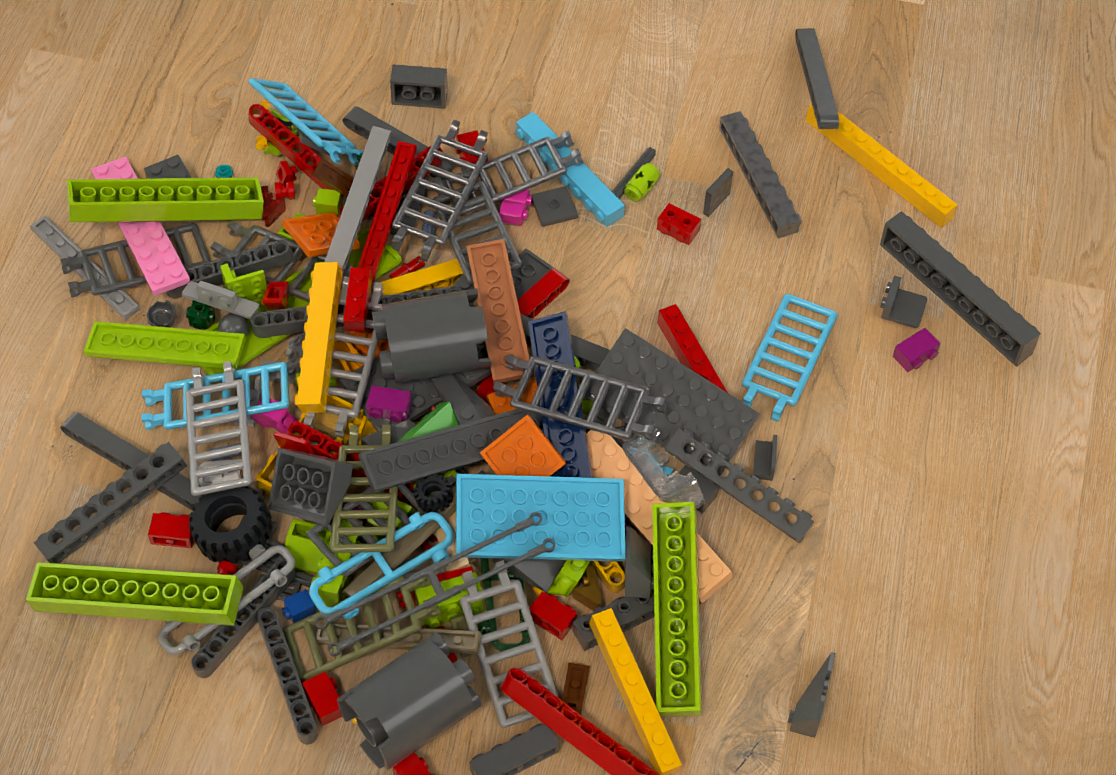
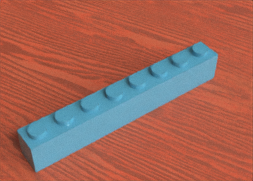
(578, 178)

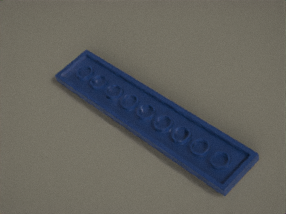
(552, 341)

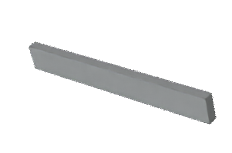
(65, 248)

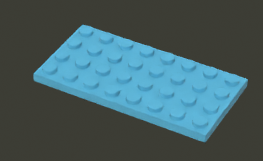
(576, 513)

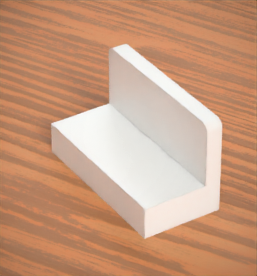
(220, 477)

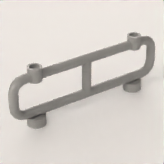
(258, 555)

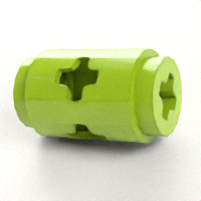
(646, 177)

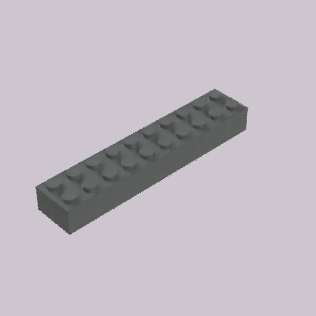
(959, 288)

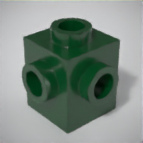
(200, 315)

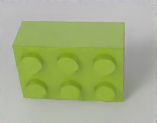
(450, 606)

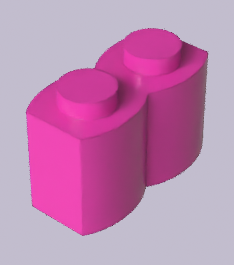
(514, 208)

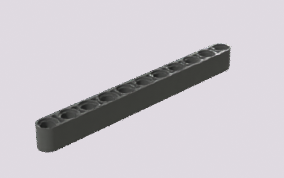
(291, 317)

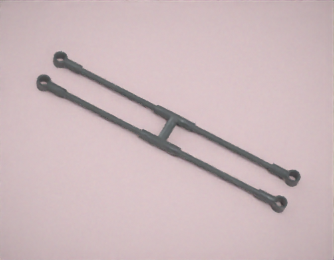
(441, 595)

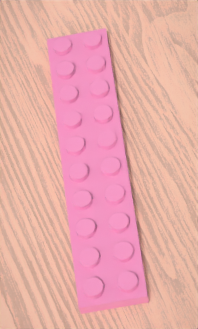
(147, 239)

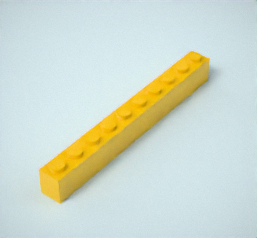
(889, 169)

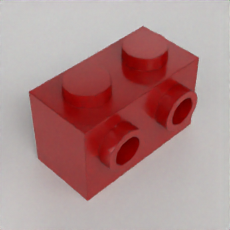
(678, 224)

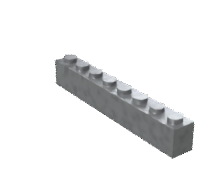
(759, 174)

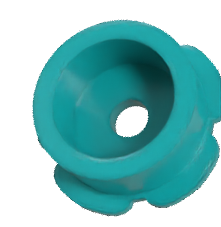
(219, 173)

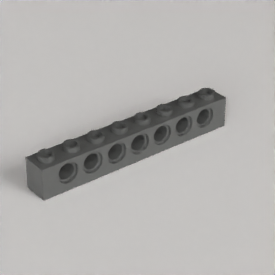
(676, 449)
(109, 513)

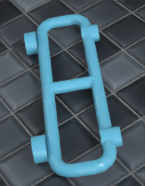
(416, 522)

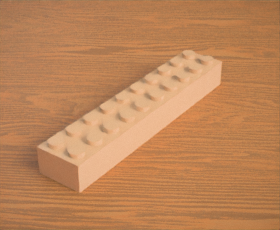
(611, 462)

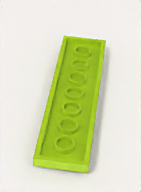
(164, 345)

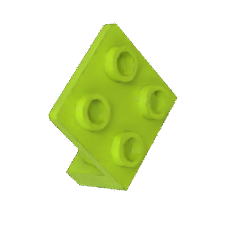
(246, 286)

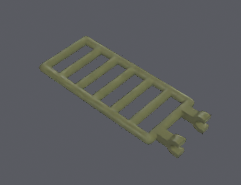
(390, 514)
(359, 651)

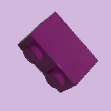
(916, 350)
(389, 404)

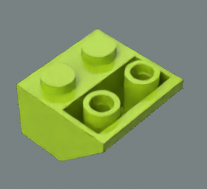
(302, 548)

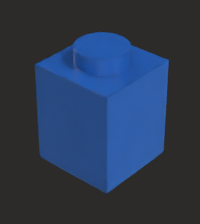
(298, 606)

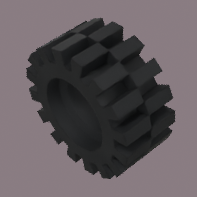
(429, 485)

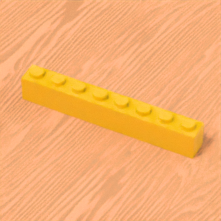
(319, 338)
(635, 693)

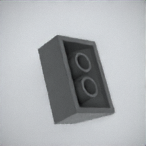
(638, 566)

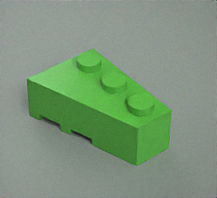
(438, 419)

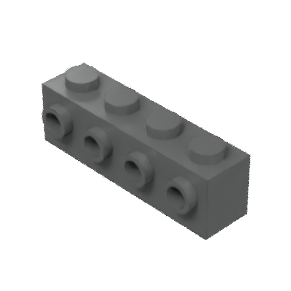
(628, 612)

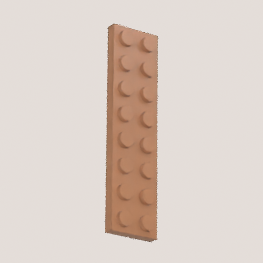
(500, 307)

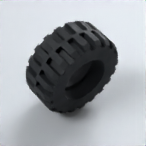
(235, 544)

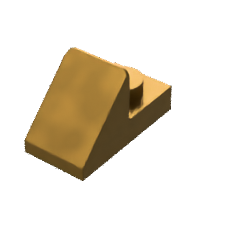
(589, 593)

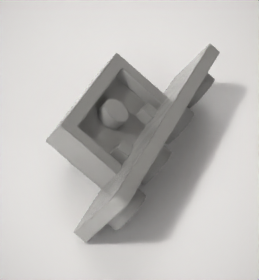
(220, 298)

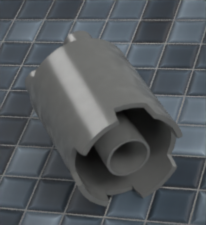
(431, 336)
(410, 701)

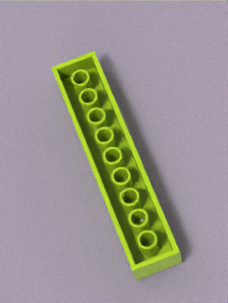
(164, 199)
(135, 593)
(676, 610)

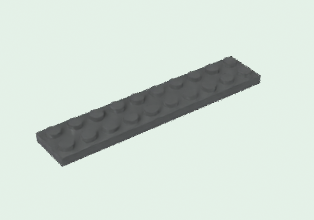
(436, 451)

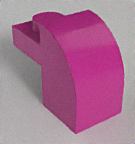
(277, 419)

